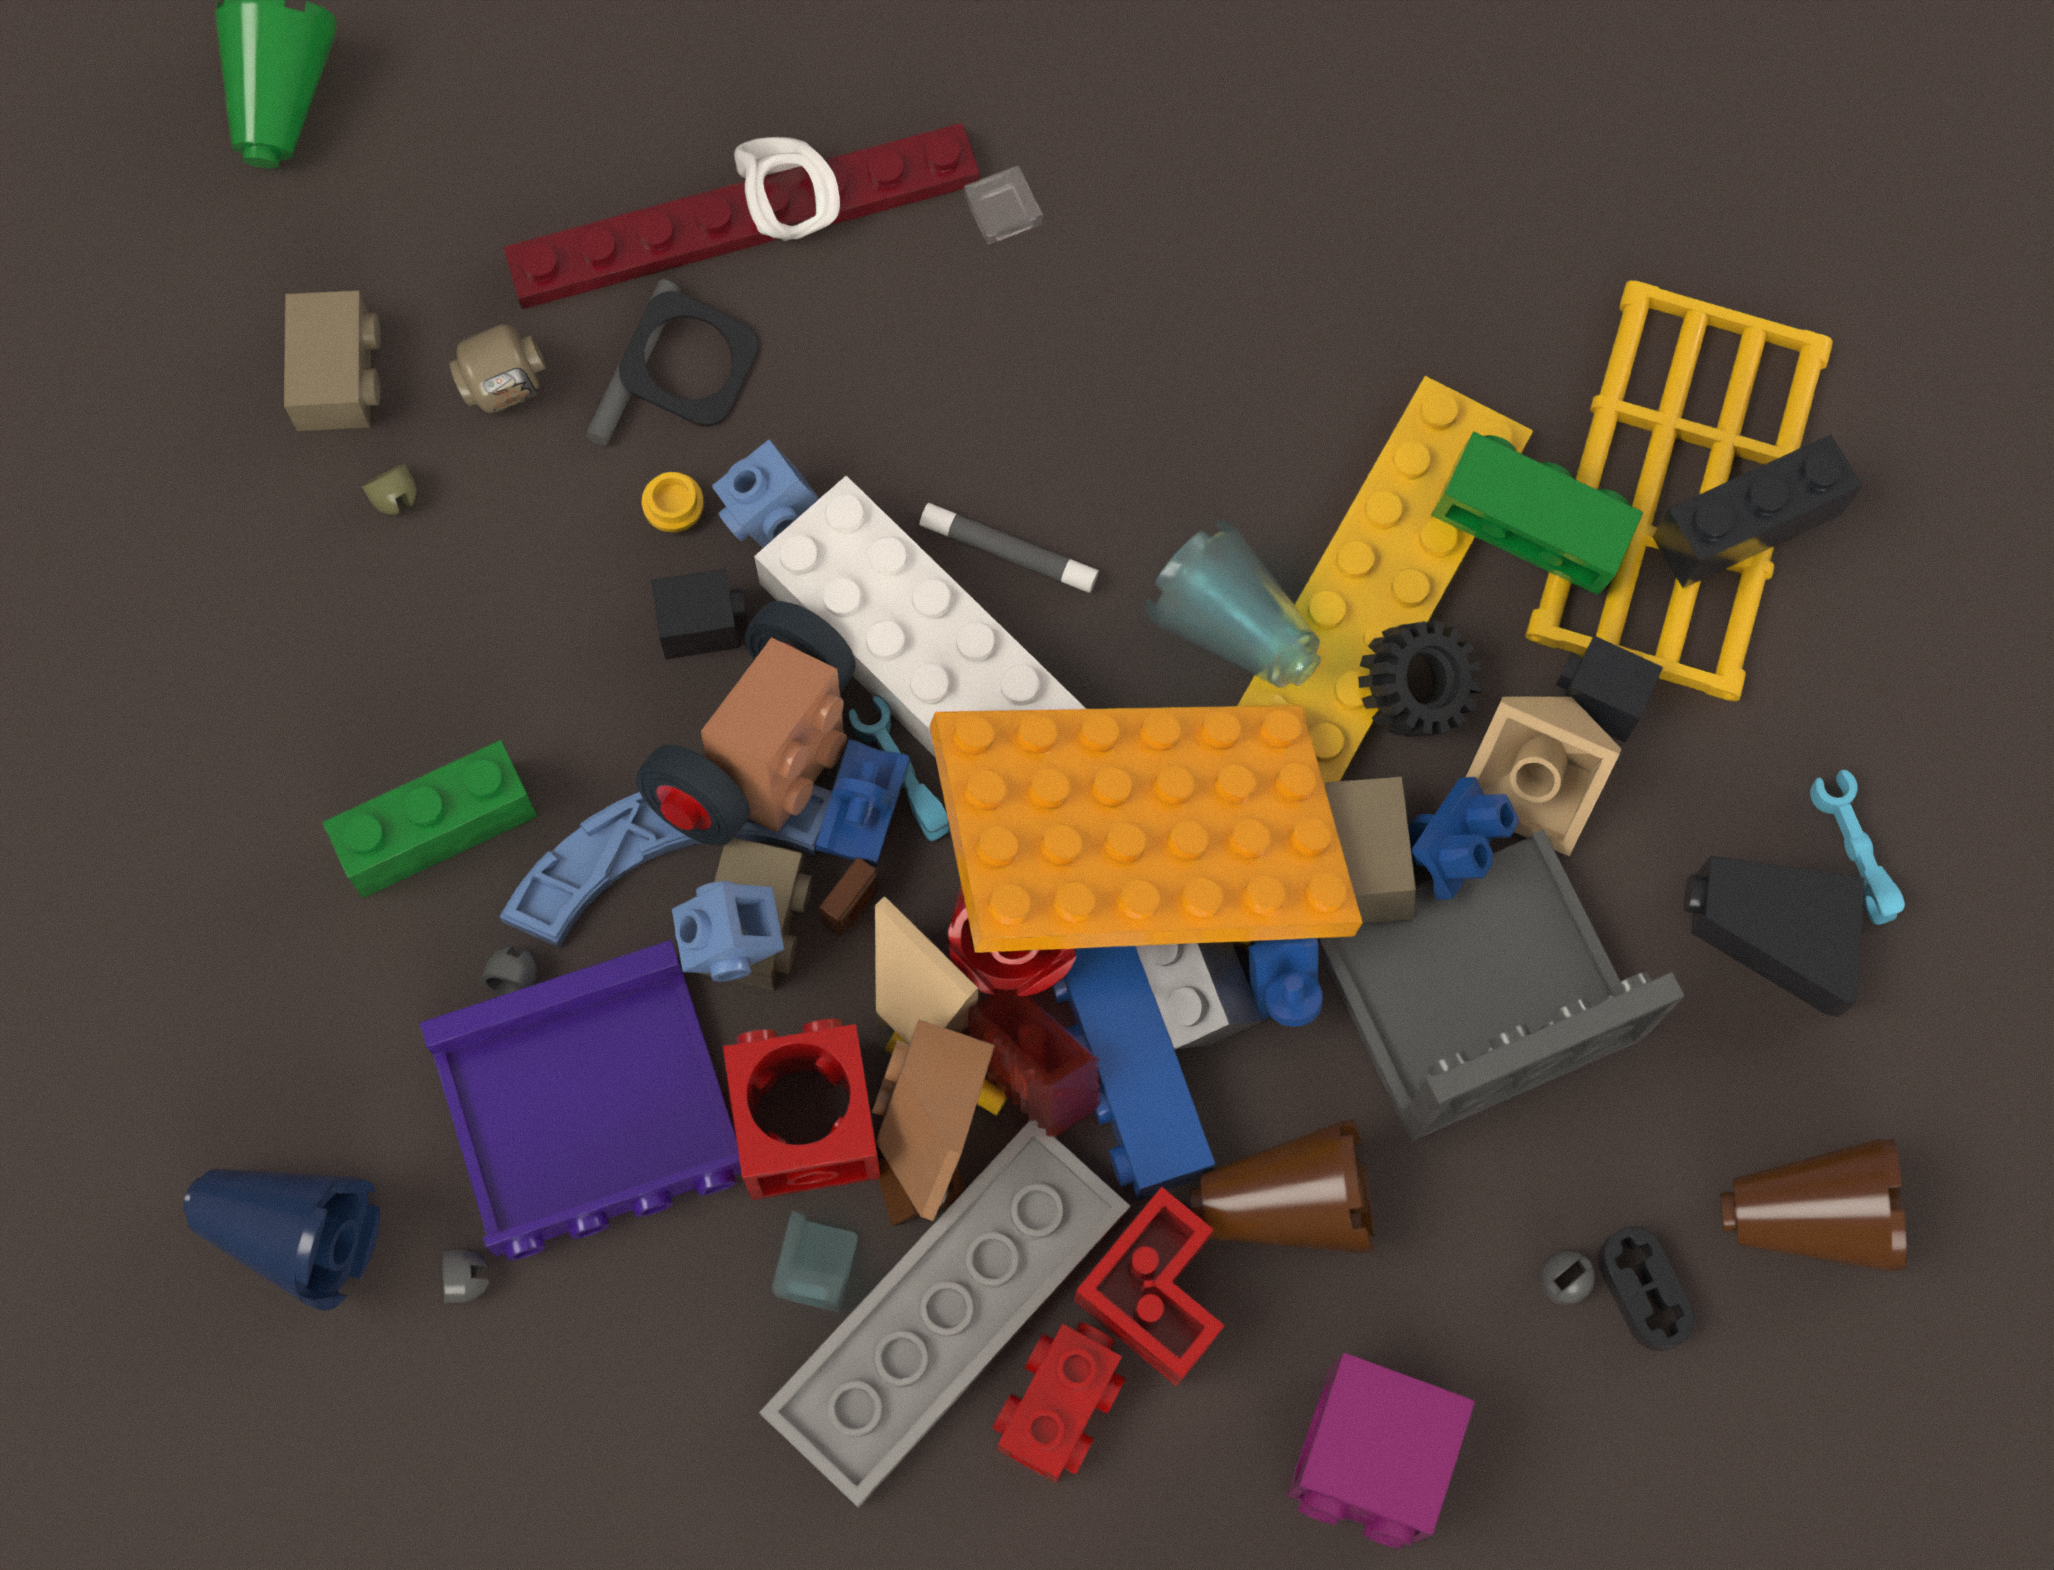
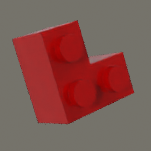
(1136, 1291)

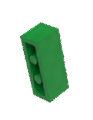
(1537, 512)
(429, 819)

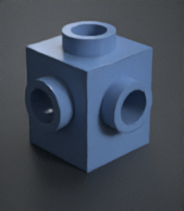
(763, 495)
(727, 929)

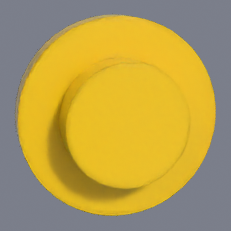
(672, 502)

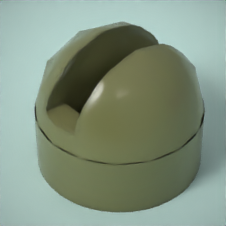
(390, 485)

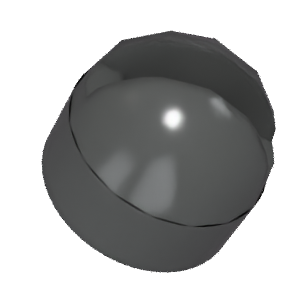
(508, 973)
(456, 1275)
(1577, 1289)

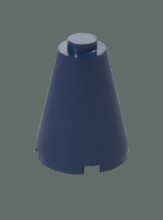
(289, 1227)

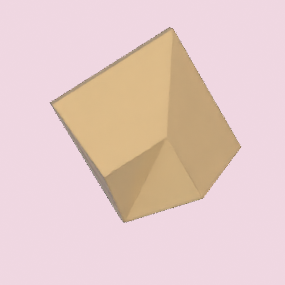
(1547, 763)
(916, 978)

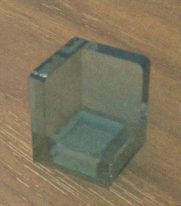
(814, 1263)

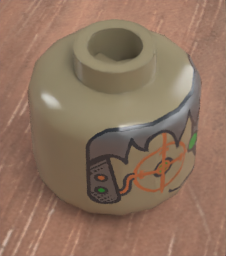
(497, 368)

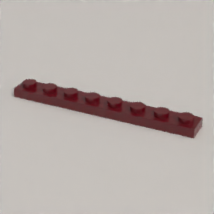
(721, 222)

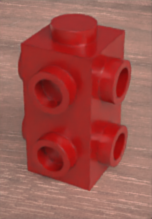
(1069, 1383)

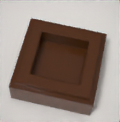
(849, 897)

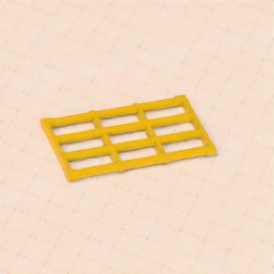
(1666, 428)

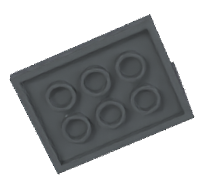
(1489, 991)

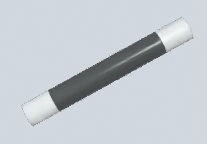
(1009, 547)

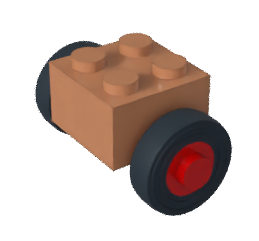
(764, 737)

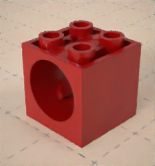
(766, 1160)

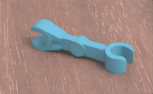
(925, 806)
(1881, 895)

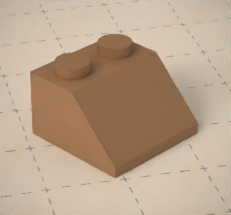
(929, 1109)

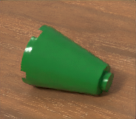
(270, 73)

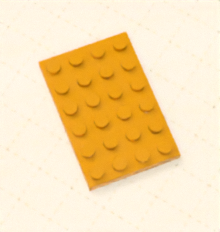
(1141, 827)

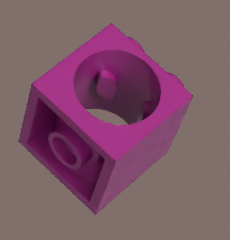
(1379, 1452)

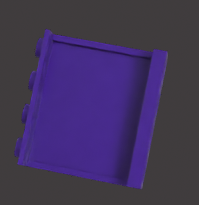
(584, 1100)

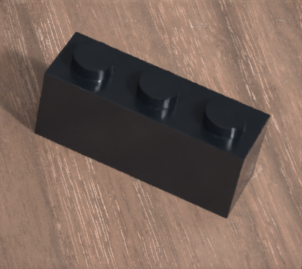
(1756, 511)

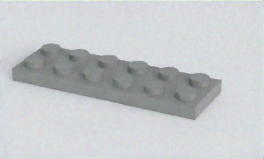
(944, 1312)

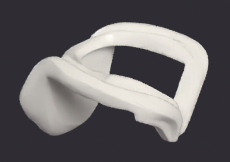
(776, 154)

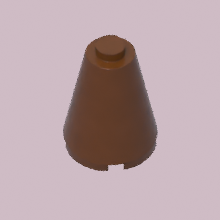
(1293, 1194)
(1825, 1207)

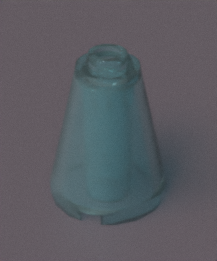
(1234, 609)

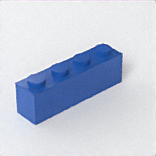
(1138, 1071)

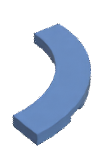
(615, 844)

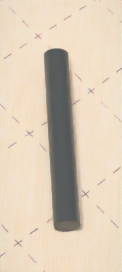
(616, 395)

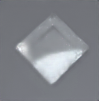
(1003, 205)

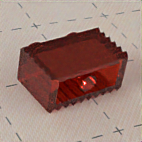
(1036, 1060)

